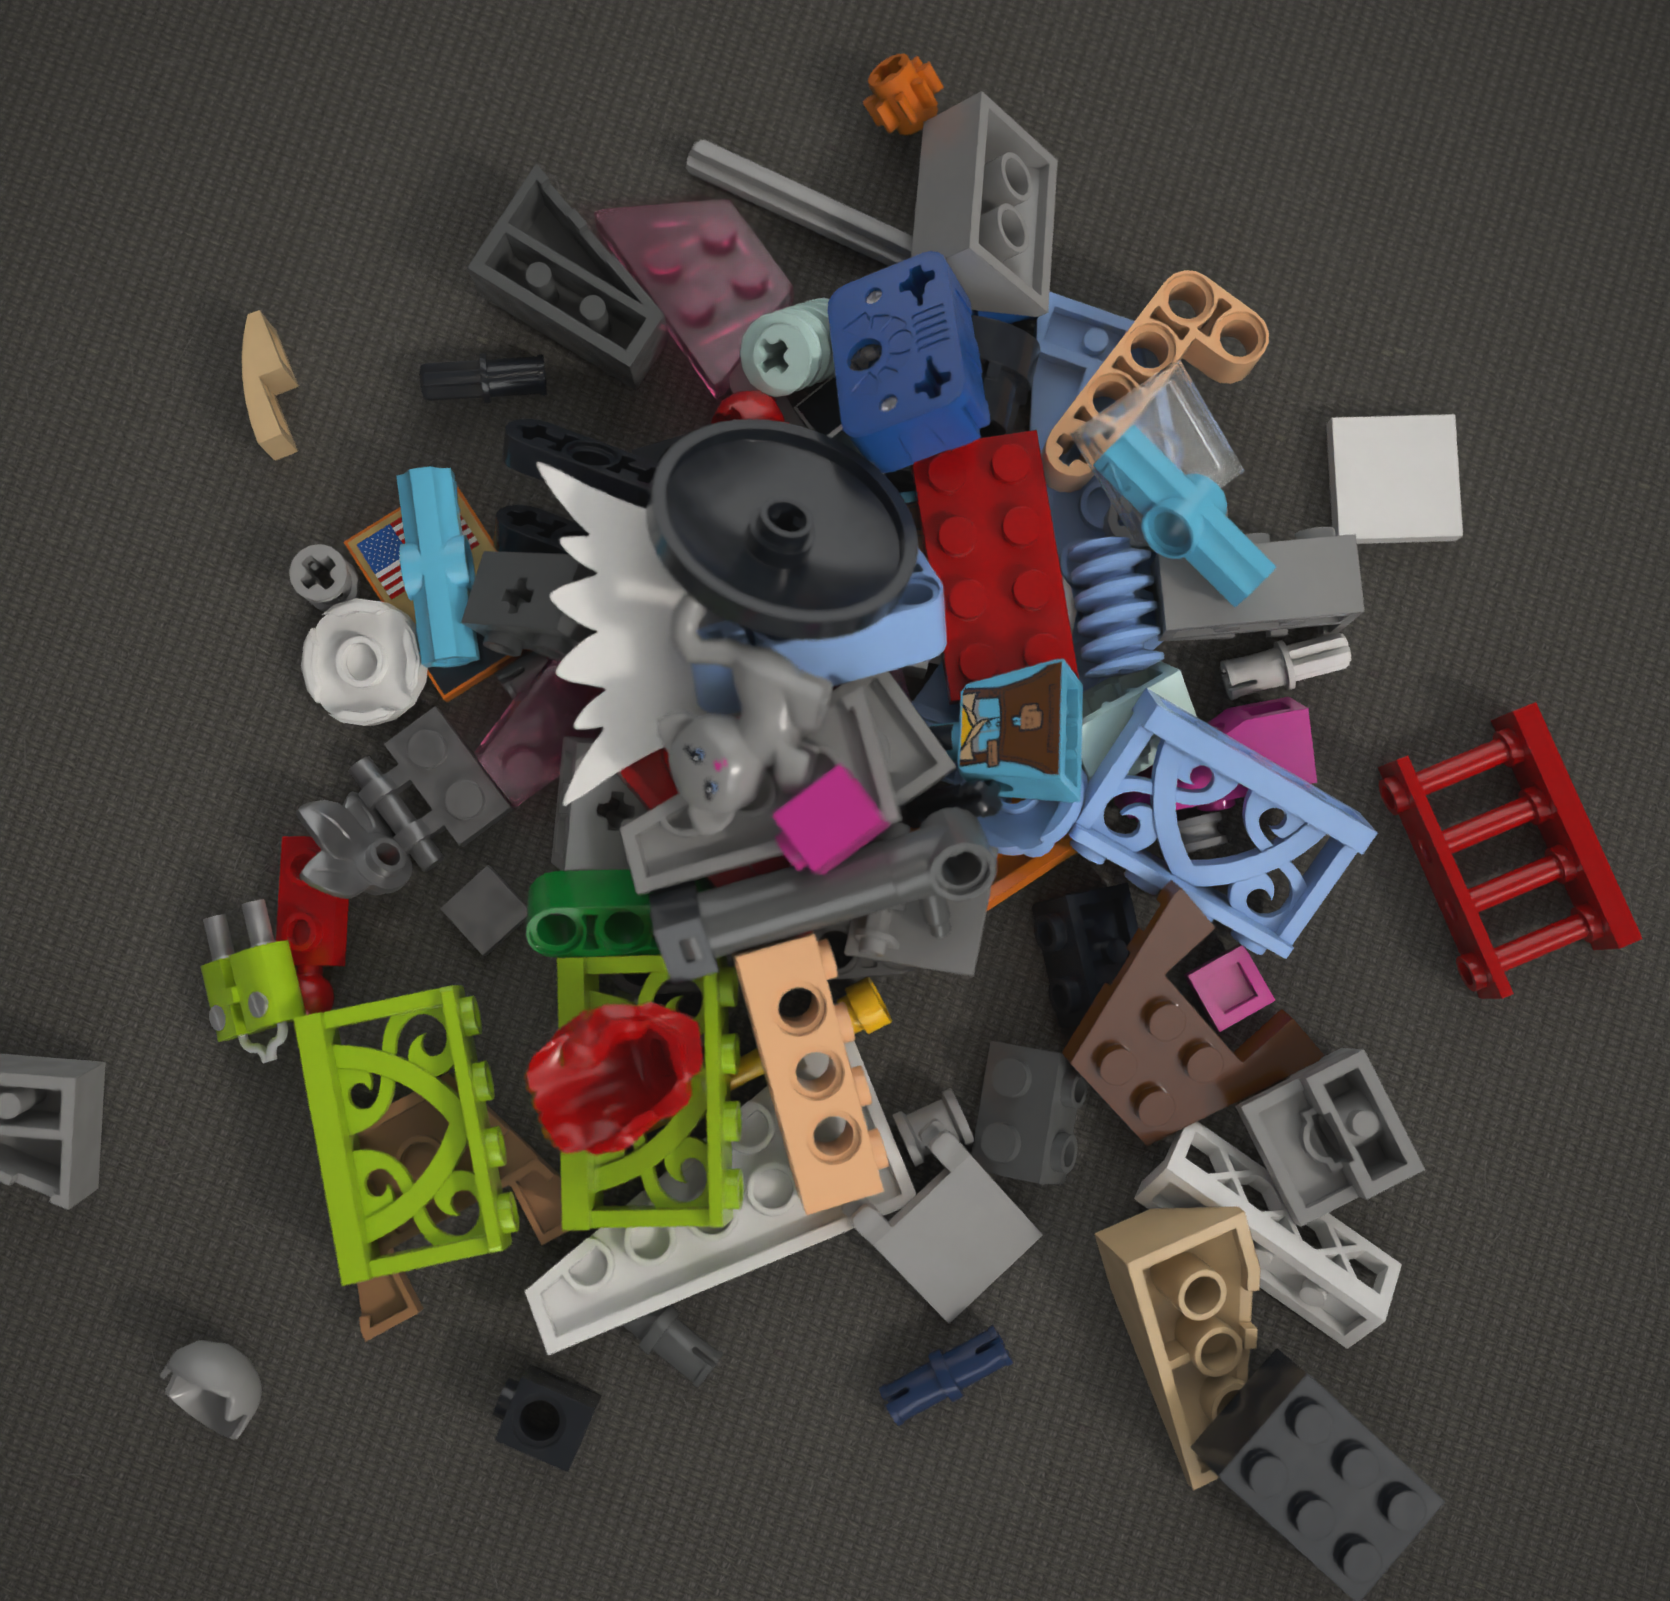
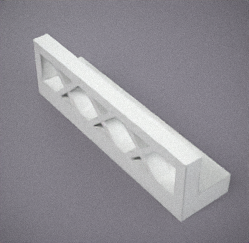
(1306, 1280)

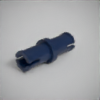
(945, 1375)

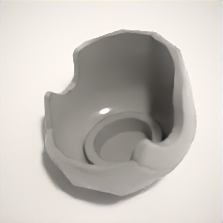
(214, 1386)

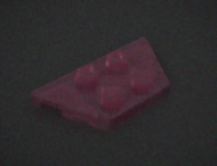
(703, 275)

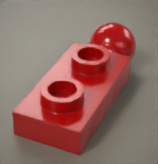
(311, 923)

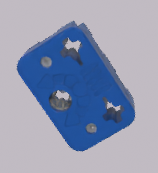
(907, 362)

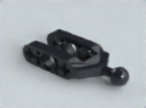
(580, 457)

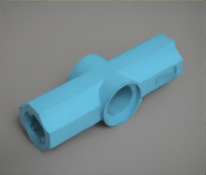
(1184, 516)
(436, 566)

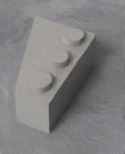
(1312, 586)
(51, 1125)

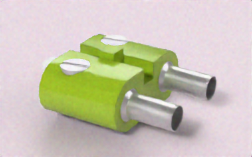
(251, 987)

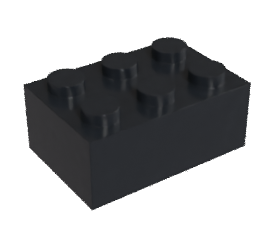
(1317, 1475)

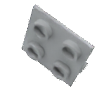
(904, 937)

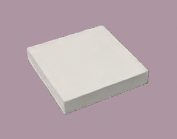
(1395, 478)

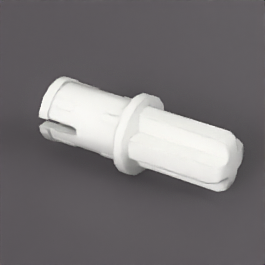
(1285, 665)

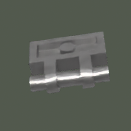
(447, 778)

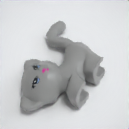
(724, 758)

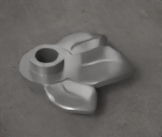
(352, 848)

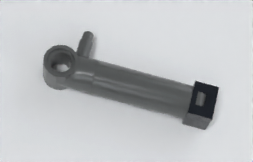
(787, 902)

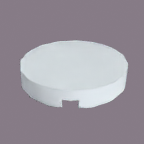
(364, 662)

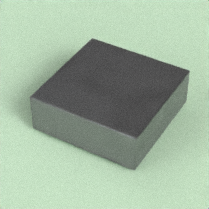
(486, 910)

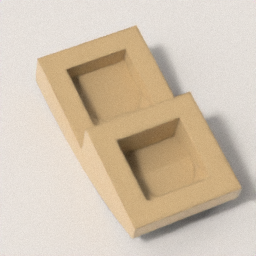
(264, 376)

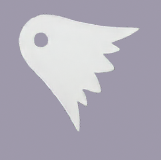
(632, 651)

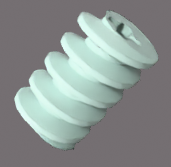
(789, 349)

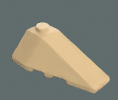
(1187, 1307)

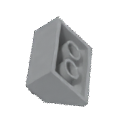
(988, 206)

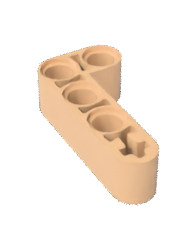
(1170, 340)

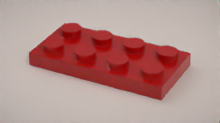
(996, 556)

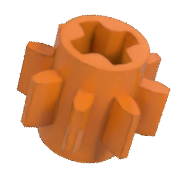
(903, 94)

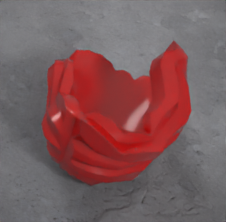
(613, 1075)

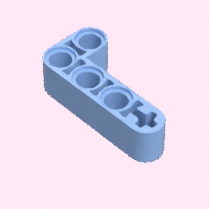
(904, 637)

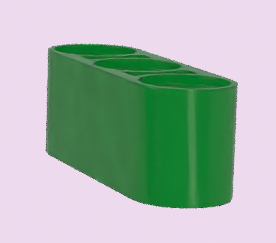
(589, 915)

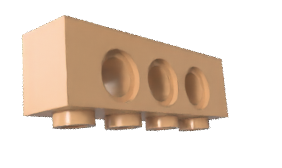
(822, 1171)

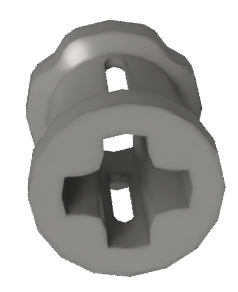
(307, 584)
(946, 1111)

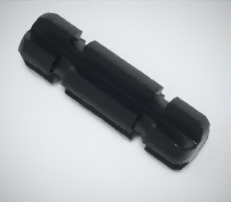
(975, 796)

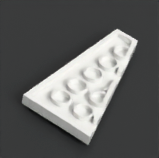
(642, 1269)

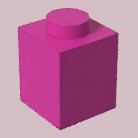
(828, 822)

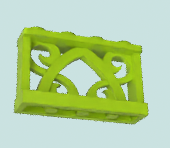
(587, 1175)
(353, 1210)

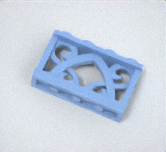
(1194, 743)

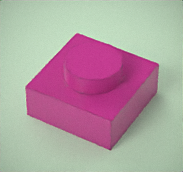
(1229, 987)

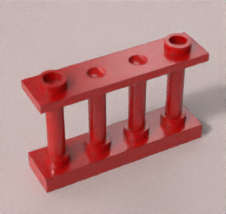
(1571, 857)

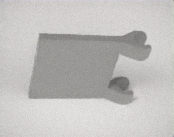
(953, 1232)

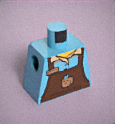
(1021, 732)

